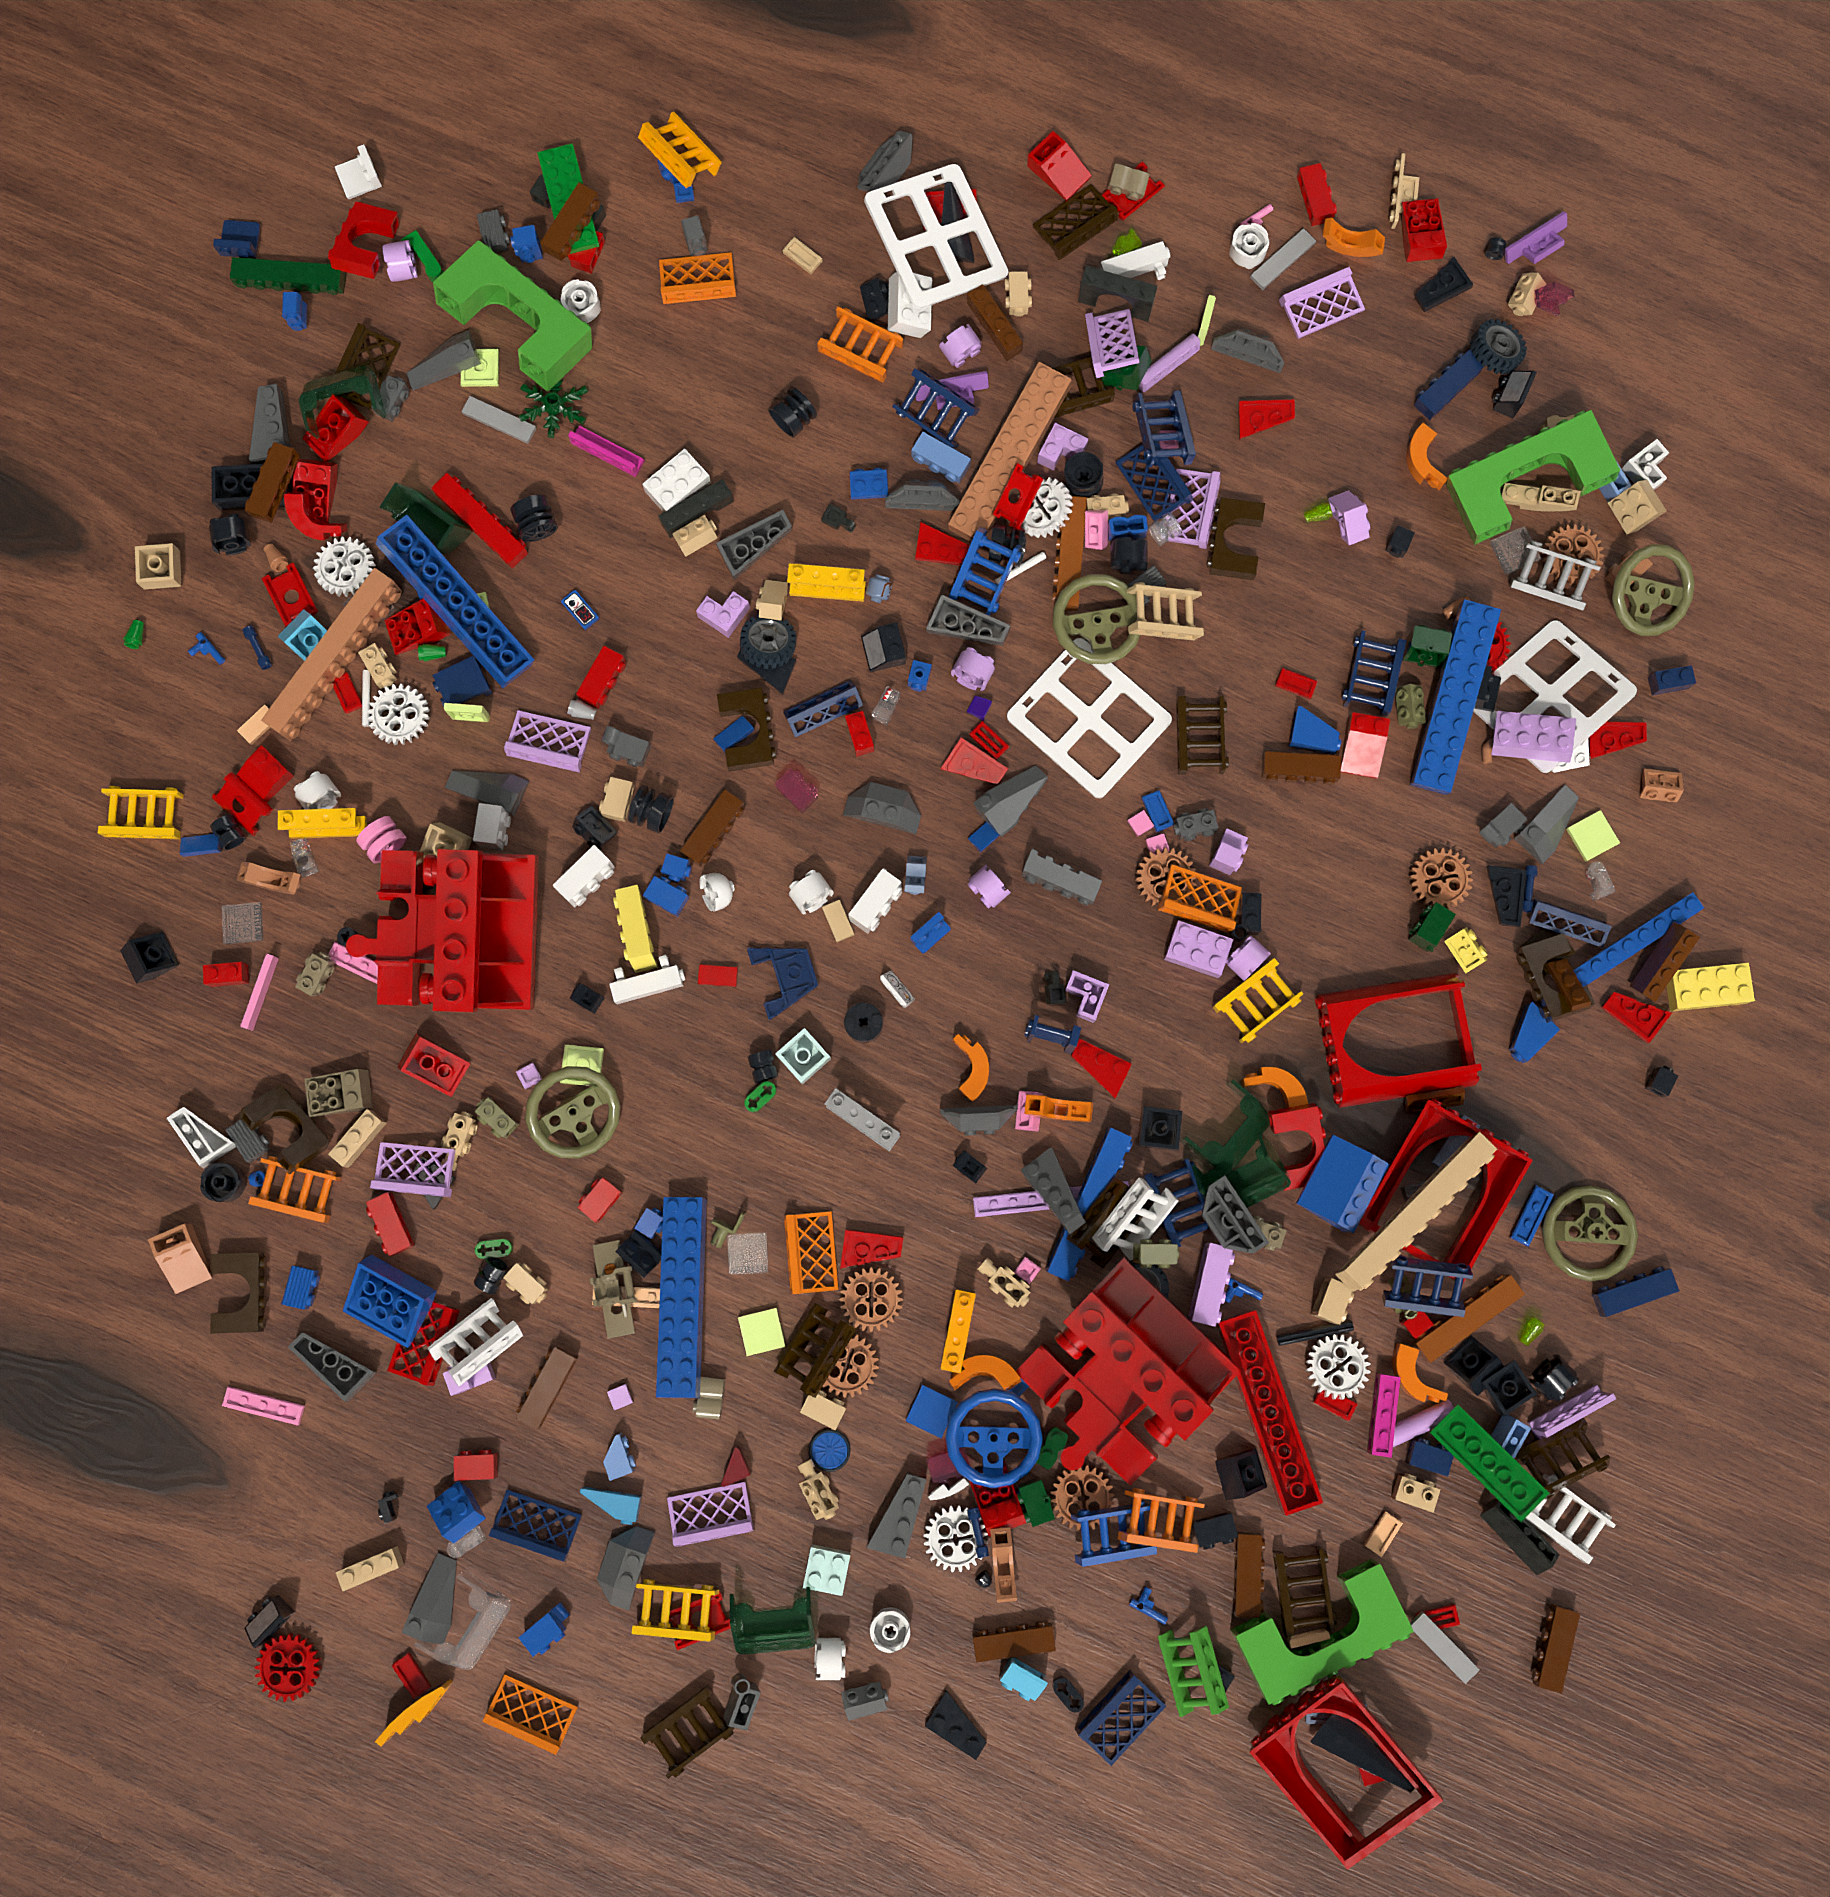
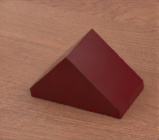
(736, 1469)

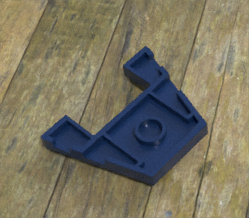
(793, 974)

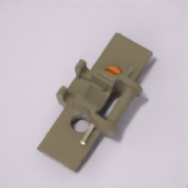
(607, 1289)

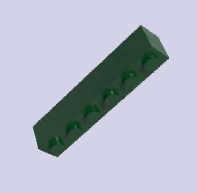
(287, 276)

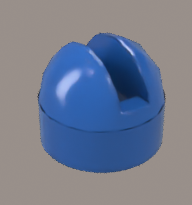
(252, 1178)

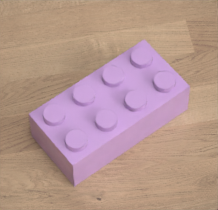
(1533, 736)
(1210, 1284)

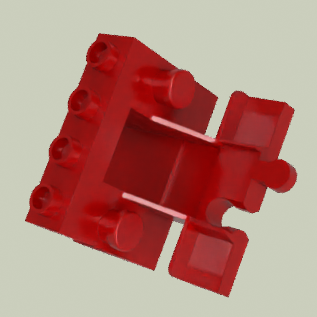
(472, 930)
(1141, 1358)

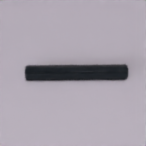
(1314, 1333)

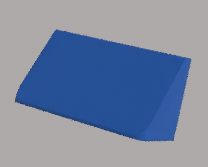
(734, 734)
(983, 837)
(199, 845)

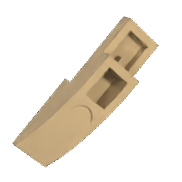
(1541, 499)

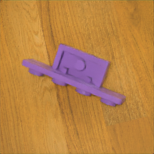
(1539, 242)
(961, 384)

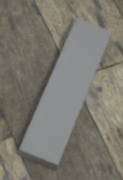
(1283, 259)
(498, 420)
(1444, 1647)

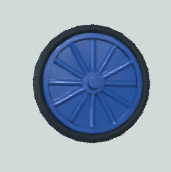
(829, 1450)

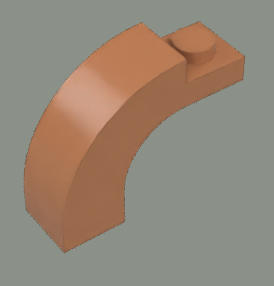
(268, 878)
(1003, 1564)

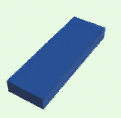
(1531, 1216)

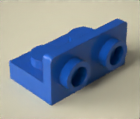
(868, 484)
(930, 933)

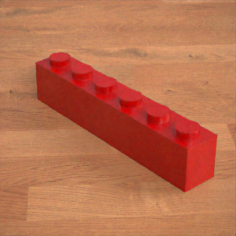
(479, 520)

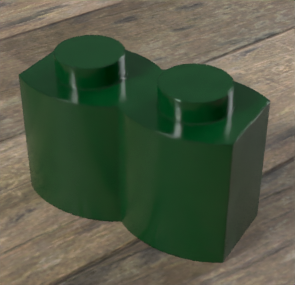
(1053, 1443)

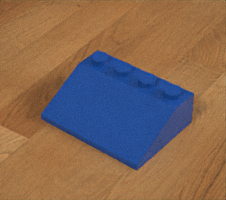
(1342, 1184)
(388, 1300)

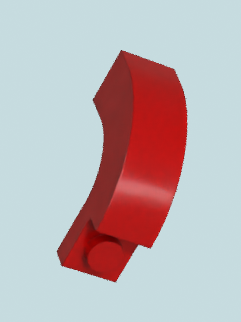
(301, 516)

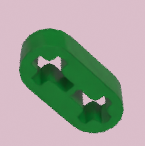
(763, 1100)
(493, 1244)

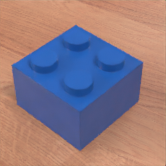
(456, 1512)

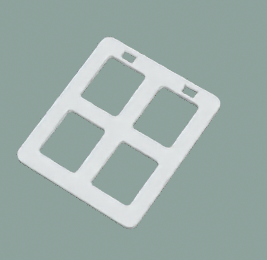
(936, 236)
(1552, 694)
(1090, 718)

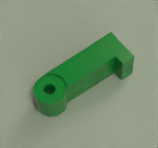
(421, 250)

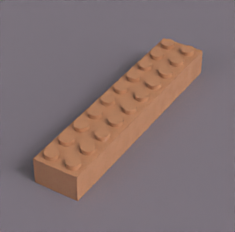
(1013, 445)
(332, 655)

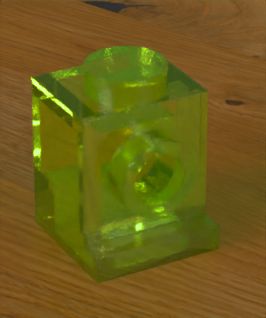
(1127, 244)

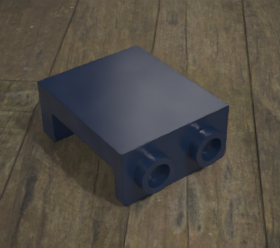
(461, 682)

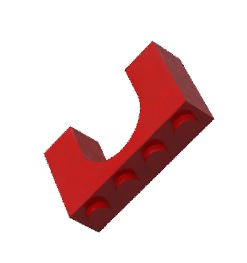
(361, 220)
(1303, 1118)

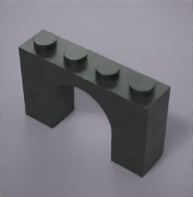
(1136, 292)

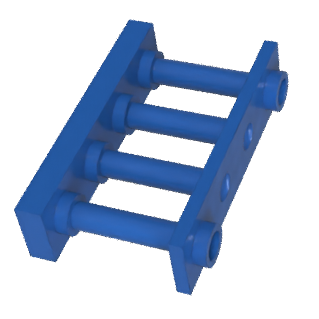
(967, 574)
(1106, 1552)

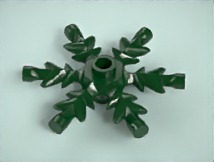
(553, 405)

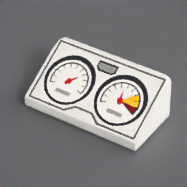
(897, 989)

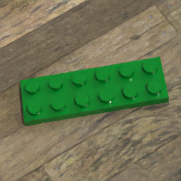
(561, 177)
(1489, 1463)

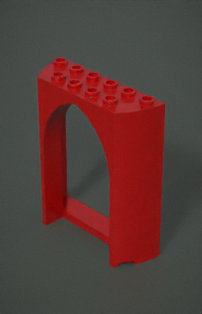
(1359, 1086)
(1499, 1184)
(1279, 1757)

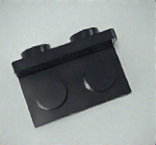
(1488, 691)
(594, 828)
(640, 1253)

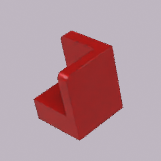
(1418, 1324)

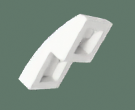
(942, 1491)

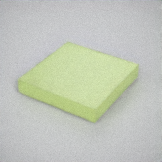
(1206, 319)
(484, 374)
(467, 712)
(1593, 836)
(582, 1057)
(761, 1332)

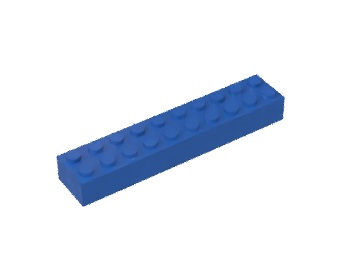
(454, 601)
(1455, 697)
(681, 1297)

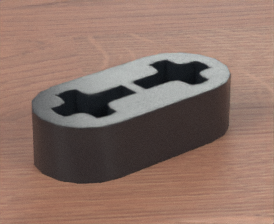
(1065, 1697)

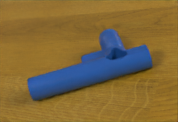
(206, 648)
(1240, 1290)
(1147, 1606)

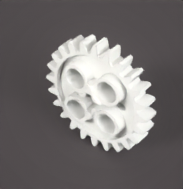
(1057, 497)
(343, 566)
(408, 727)
(1347, 1381)
(952, 1520)

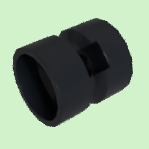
(227, 831)
(762, 1066)
(490, 1277)

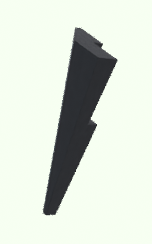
(952, 213)
(1346, 1741)

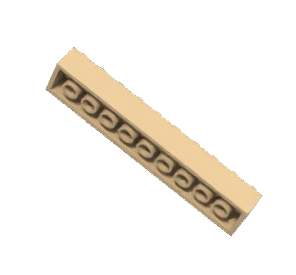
(1415, 1212)

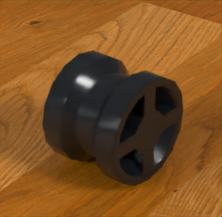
(1495, 248)
(341, 936)

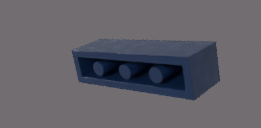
(1448, 385)
(1635, 1292)

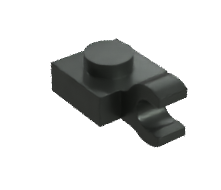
(835, 518)
(1054, 991)

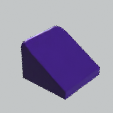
(979, 707)

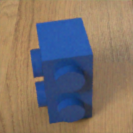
(526, 244)

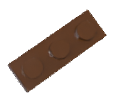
(1568, 984)
(1448, 1097)

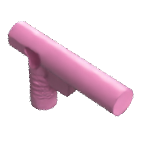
(1256, 218)

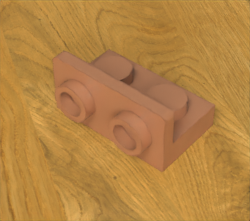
(1661, 785)

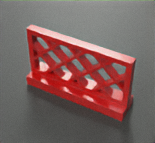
(431, 1367)

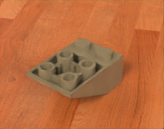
(338, 1093)

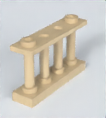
(1157, 628)

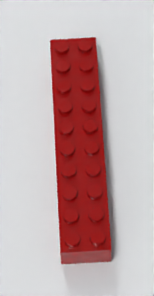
(1270, 1413)

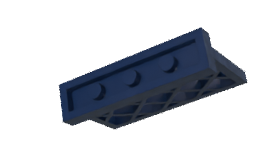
(1170, 475)
(530, 1543)
(1105, 1709)

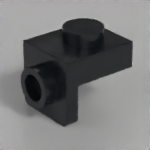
(586, 998)
(969, 1166)
(386, 1510)

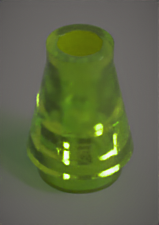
(1319, 513)
(1531, 1330)

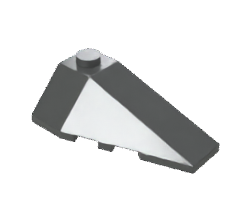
(447, 360)
(489, 788)
(1007, 801)
(1545, 830)
(432, 1610)

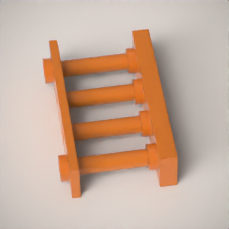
(852, 360)
(318, 1214)
(1149, 1537)

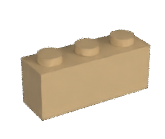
(357, 1138)
(370, 1568)

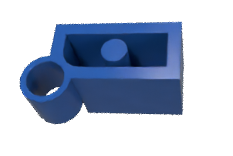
(545, 1630)

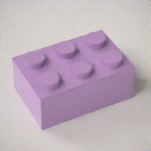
(1198, 949)

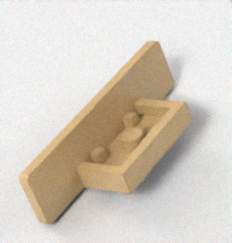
(1405, 190)

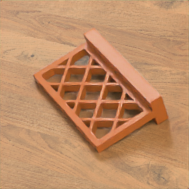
(697, 290)
(1195, 914)
(793, 1253)
(521, 1731)

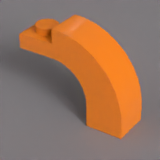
(1351, 242)
(1417, 458)
(980, 1068)
(1285, 1082)
(1058, 1109)
(986, 1366)
(1404, 1366)

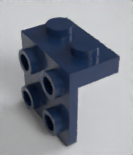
(238, 239)

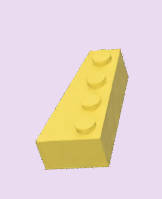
(635, 929)

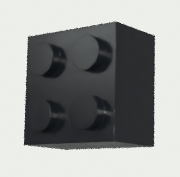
(1160, 1128)

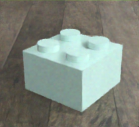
(803, 1056)
(826, 1570)

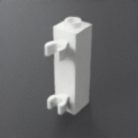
(1139, 262)
(646, 984)

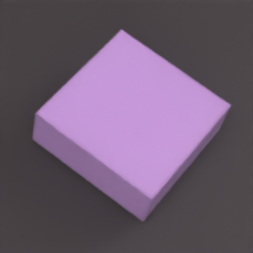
(529, 1075)
(620, 1397)

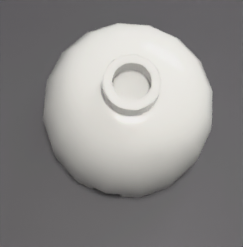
(717, 891)

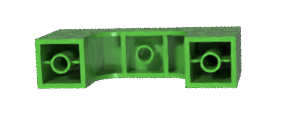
(487, 279)
(1572, 444)
(1374, 1624)

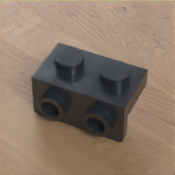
(875, 298)

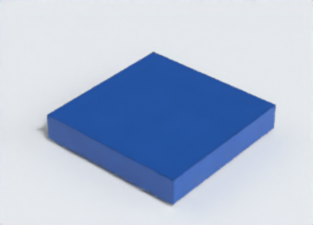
(931, 1411)

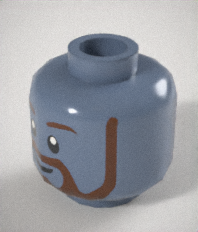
(879, 588)

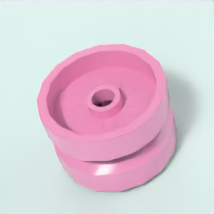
(381, 836)

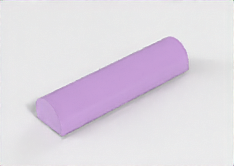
(1170, 361)
(1421, 1422)

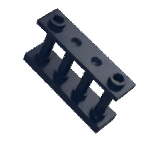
(952, 398)
(1178, 419)
(1393, 668)
(1066, 1038)
(1154, 1182)
(1423, 1303)

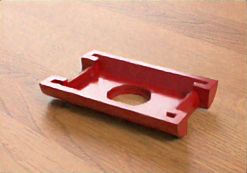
(1127, 207)
(1028, 488)
(283, 583)
(254, 805)
(717, 1619)

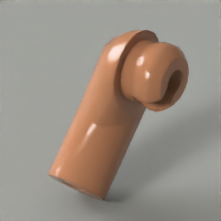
(1487, 751)

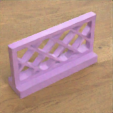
(1312, 290)
(1098, 343)
(1208, 505)
(540, 754)
(416, 1186)
(1569, 1411)
(711, 1532)

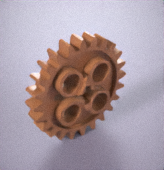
(1589, 550)
(1160, 862)
(1436, 862)
(853, 1299)
(864, 1370)
(1064, 1499)

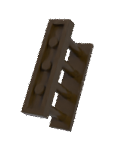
(1085, 399)
(1185, 726)
(1096, 1216)
(827, 1359)
(1543, 1447)
(1285, 1582)
(670, 1723)

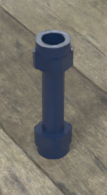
(250, 634)
(1531, 872)
(981, 1549)

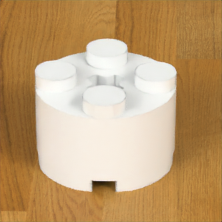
(1249, 245)
(581, 291)
(317, 792)
(810, 892)
(884, 1619)
(829, 1658)

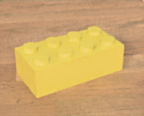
(1710, 987)

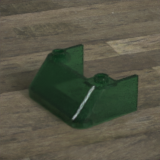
(360, 379)
(427, 515)
(1229, 1156)
(1253, 1180)
(773, 1628)

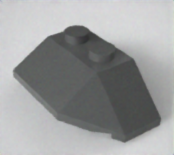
(887, 163)
(1250, 348)
(922, 496)
(884, 807)
(978, 1118)
(1231, 1219)
(624, 1565)

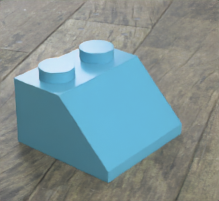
(303, 634)
(1023, 1679)

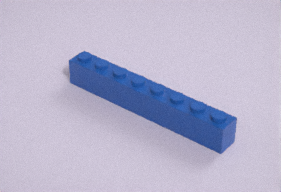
(1637, 939)
(1102, 1170)

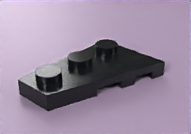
(1444, 286)
(776, 677)
(1508, 893)
(955, 1727)

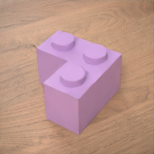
(1058, 443)
(1351, 517)
(724, 617)
(1229, 852)
(1091, 991)
(482, 1376)

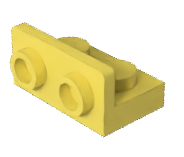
(1466, 949)

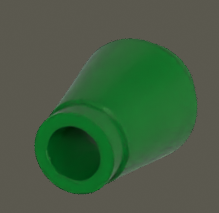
(134, 635)
(430, 652)

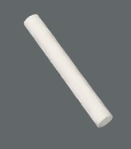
(1024, 566)
(365, 698)

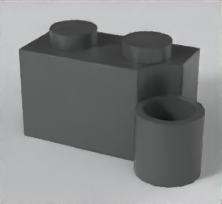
(626, 747)
(1503, 825)
(741, 1702)

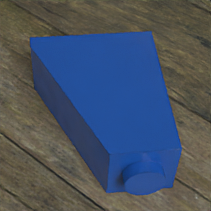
(1312, 733)
(1531, 1034)

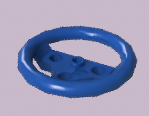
(992, 1474)

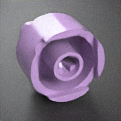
(400, 261)
(961, 345)
(973, 669)
(988, 886)
(1247, 958)

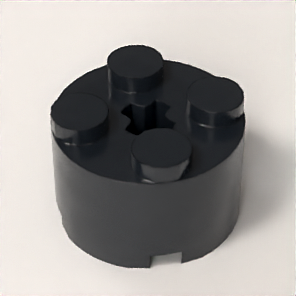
(229, 535)
(1129, 555)
(861, 1012)
(233, 1184)
(1554, 1377)

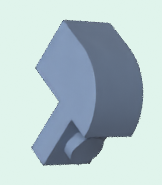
(915, 874)

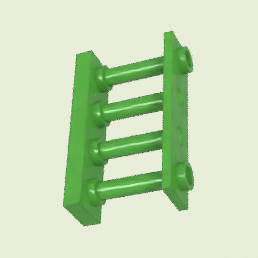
(1207, 1665)

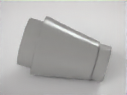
(581, 710)

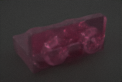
(1551, 295)

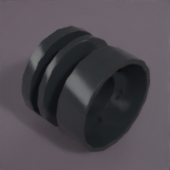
(792, 411)
(1083, 466)
(534, 518)
(1009, 541)
(646, 807)

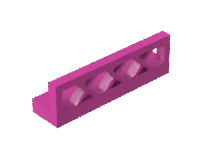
(606, 451)
(1383, 1415)

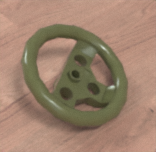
(1649, 592)
(1064, 625)
(589, 1141)
(1559, 1230)

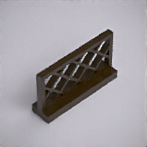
(1086, 231)
(355, 348)

